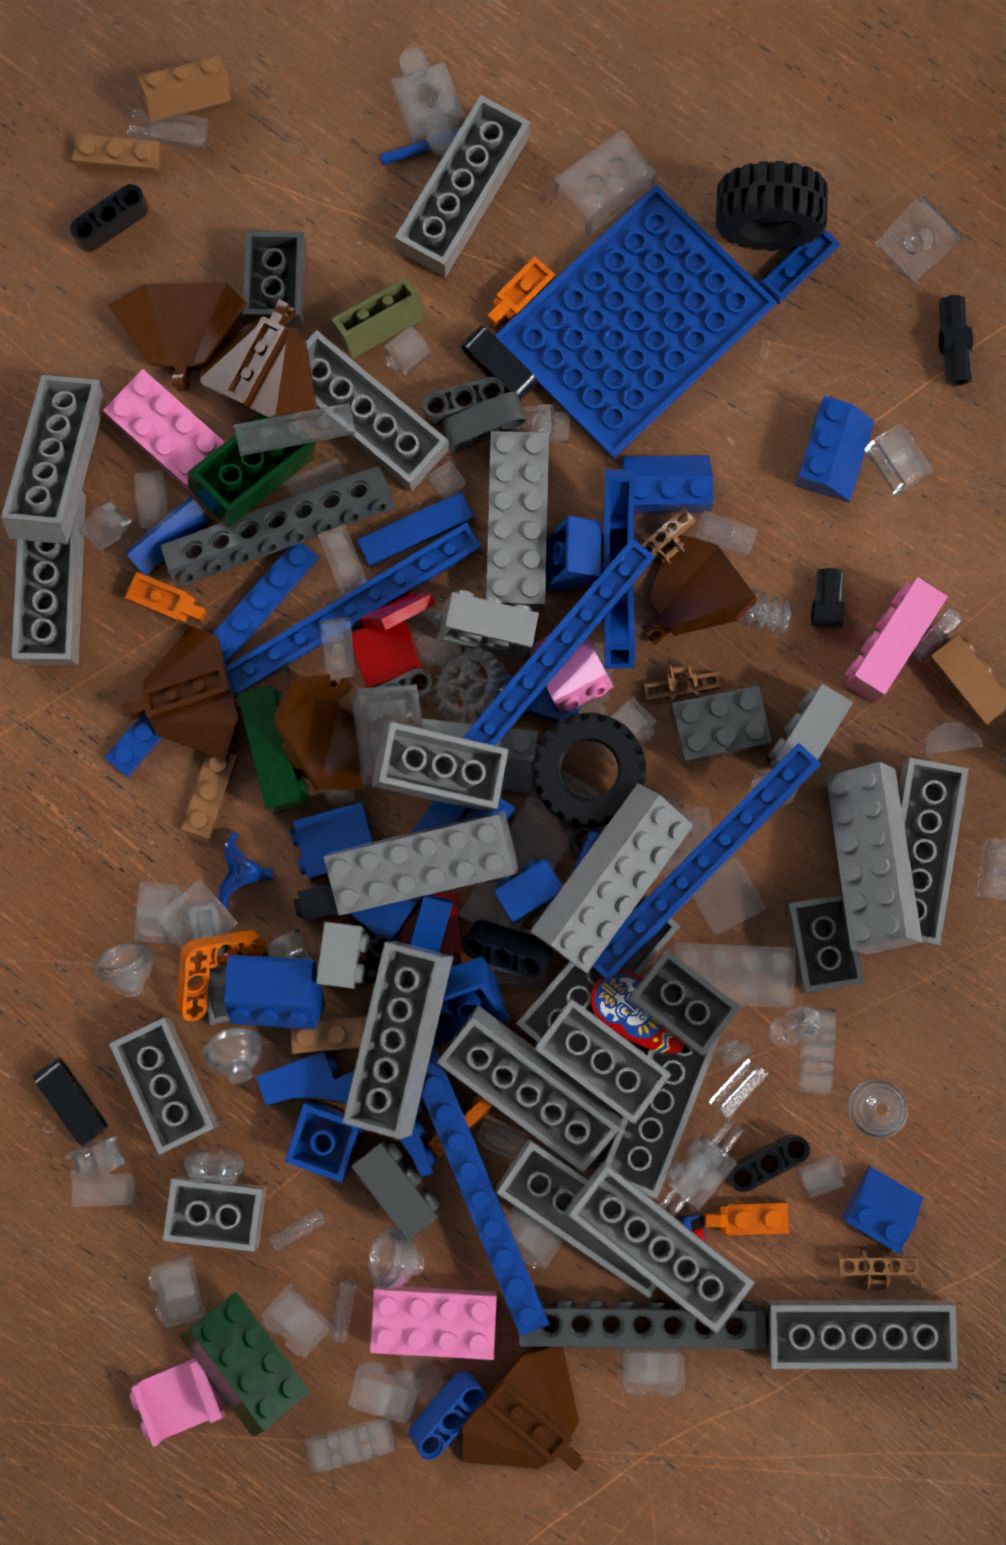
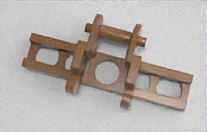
(670, 535)
(671, 682)
(888, 1268)

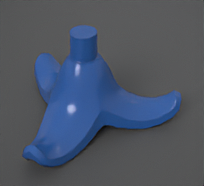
(241, 871)

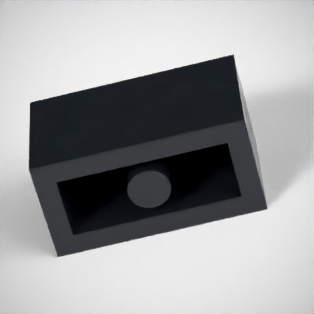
(316, 904)

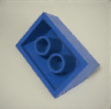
(835, 449)
(671, 483)
(468, 987)
(273, 992)

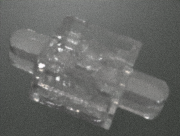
(427, 101)
(700, 1169)

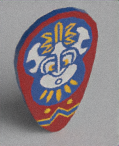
(613, 1009)

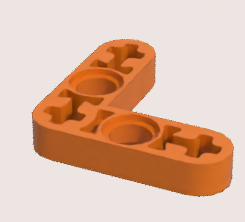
(205, 960)

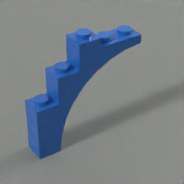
(618, 530)
(317, 1079)

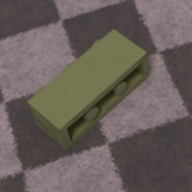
(378, 318)

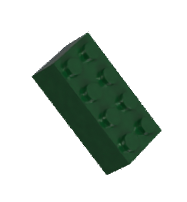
(237, 483)
(277, 776)
(244, 1364)

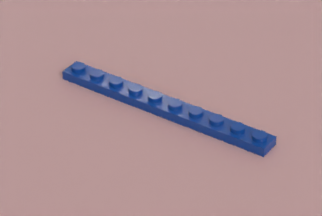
(366, 598)
(233, 635)
(560, 644)
(706, 859)
(481, 1199)

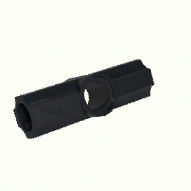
(955, 340)

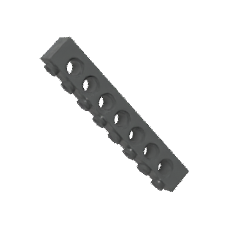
(277, 526)
(748, 1336)

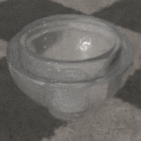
(125, 968)
(234, 1053)
(864, 1103)
(393, 1259)

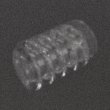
(769, 613)

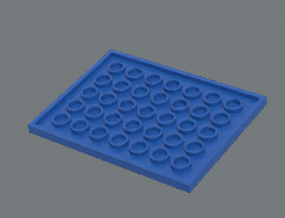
(635, 321)

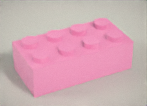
(162, 426)
(898, 636)
(434, 1322)

